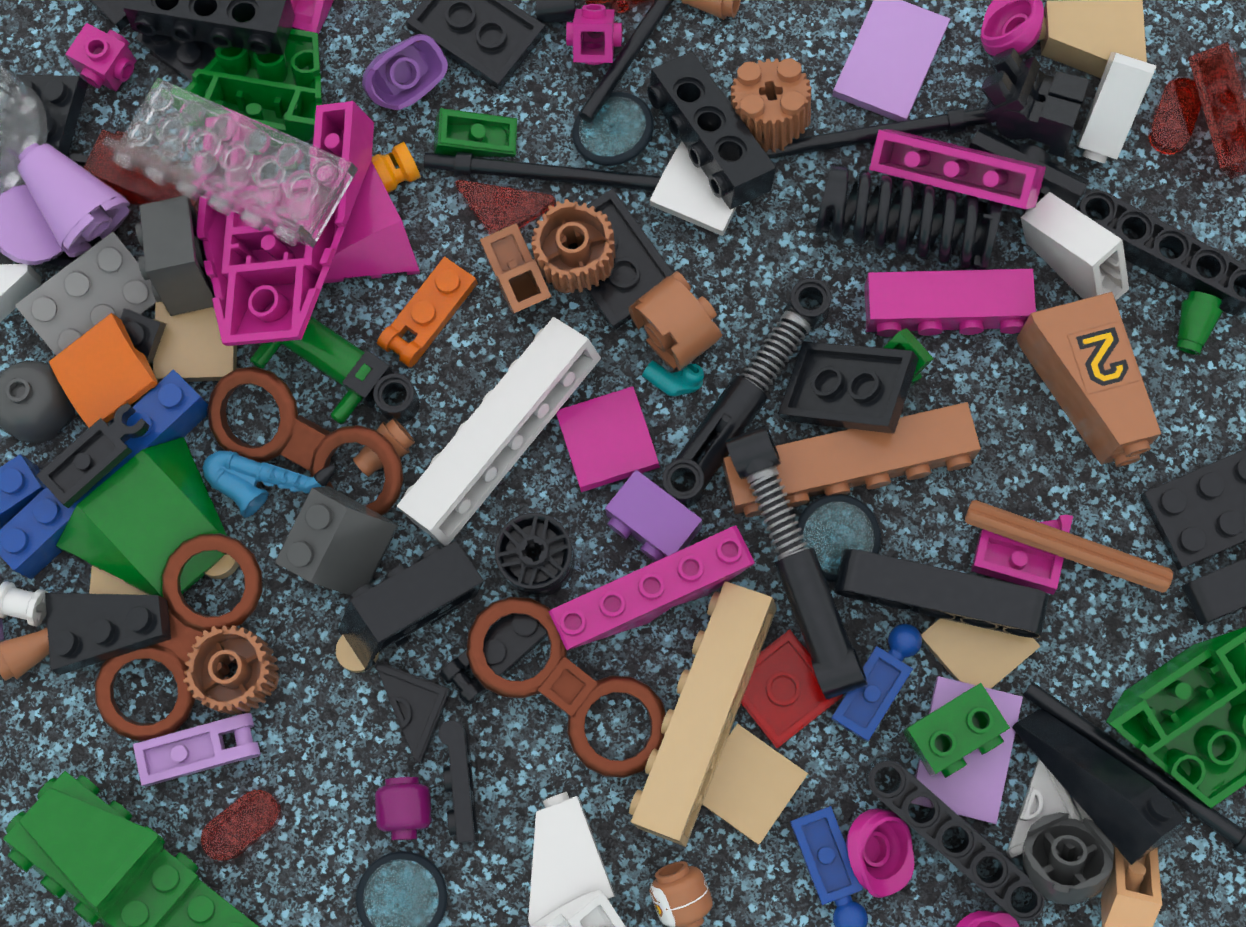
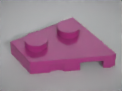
(1019, 562)

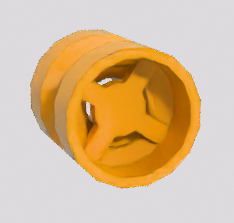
(386, 168)

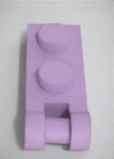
(194, 750)

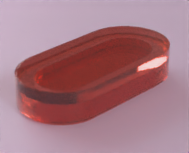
(1175, 116)
(240, 825)

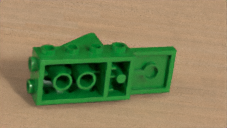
(111, 864)

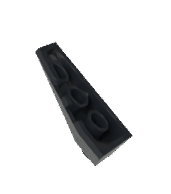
(1113, 795)

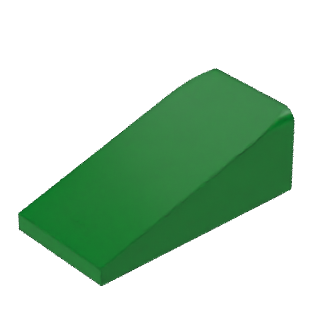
(474, 133)

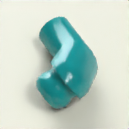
(674, 383)

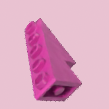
(652, 589)

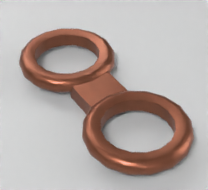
(299, 437)
(184, 627)
(565, 686)

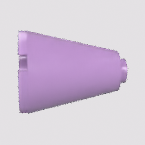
(71, 198)

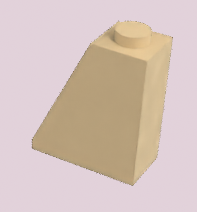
(1089, 30)

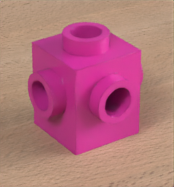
(589, 46)
(101, 57)

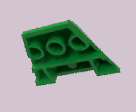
(267, 87)
(143, 517)
(1193, 717)

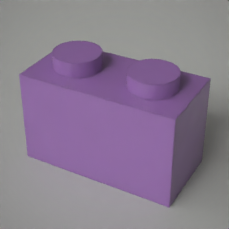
(651, 517)

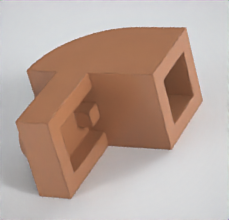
(514, 268)

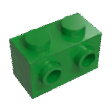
(956, 731)

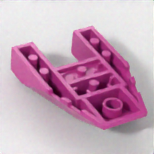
(259, 281)

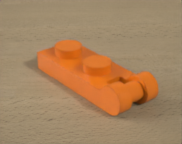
(428, 311)

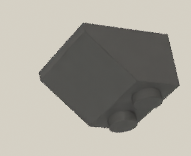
(336, 541)

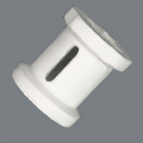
(22, 603)

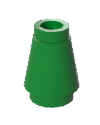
(1197, 320)

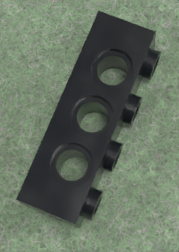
(225, 27)
(694, 108)

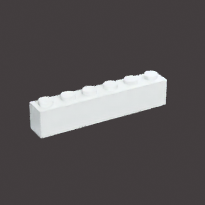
(499, 431)

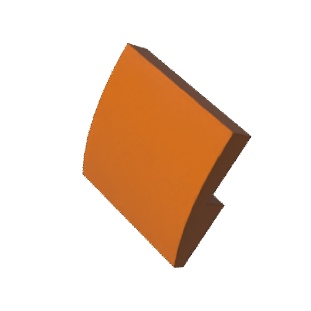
(103, 371)

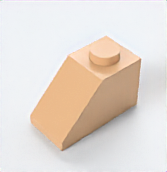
(1132, 892)

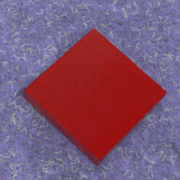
(784, 690)

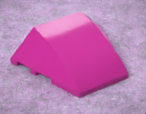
(373, 237)

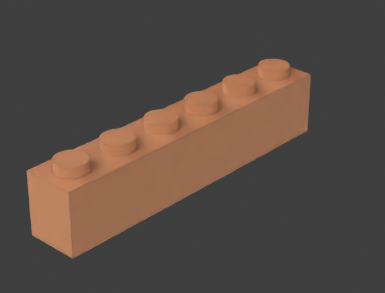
(860, 457)

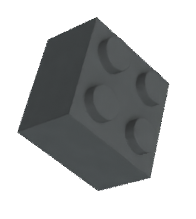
(174, 255)

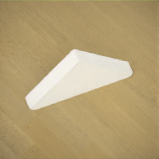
(1043, 798)

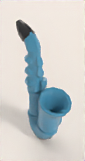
(239, 477)

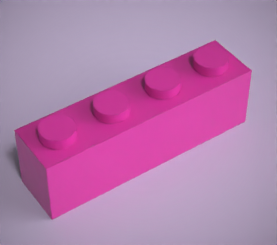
(957, 168)
(949, 301)

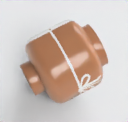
(681, 895)

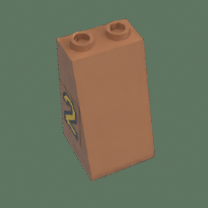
(1093, 376)

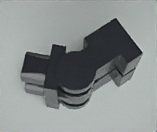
(1033, 103)

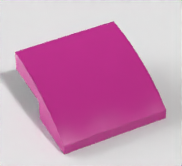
(607, 439)

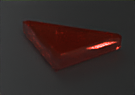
(503, 206)

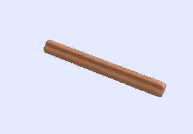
(1069, 546)

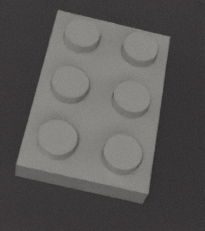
(86, 292)

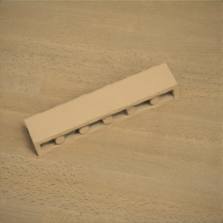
(703, 714)

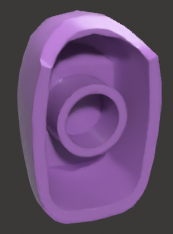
(405, 72)

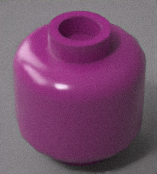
(403, 807)

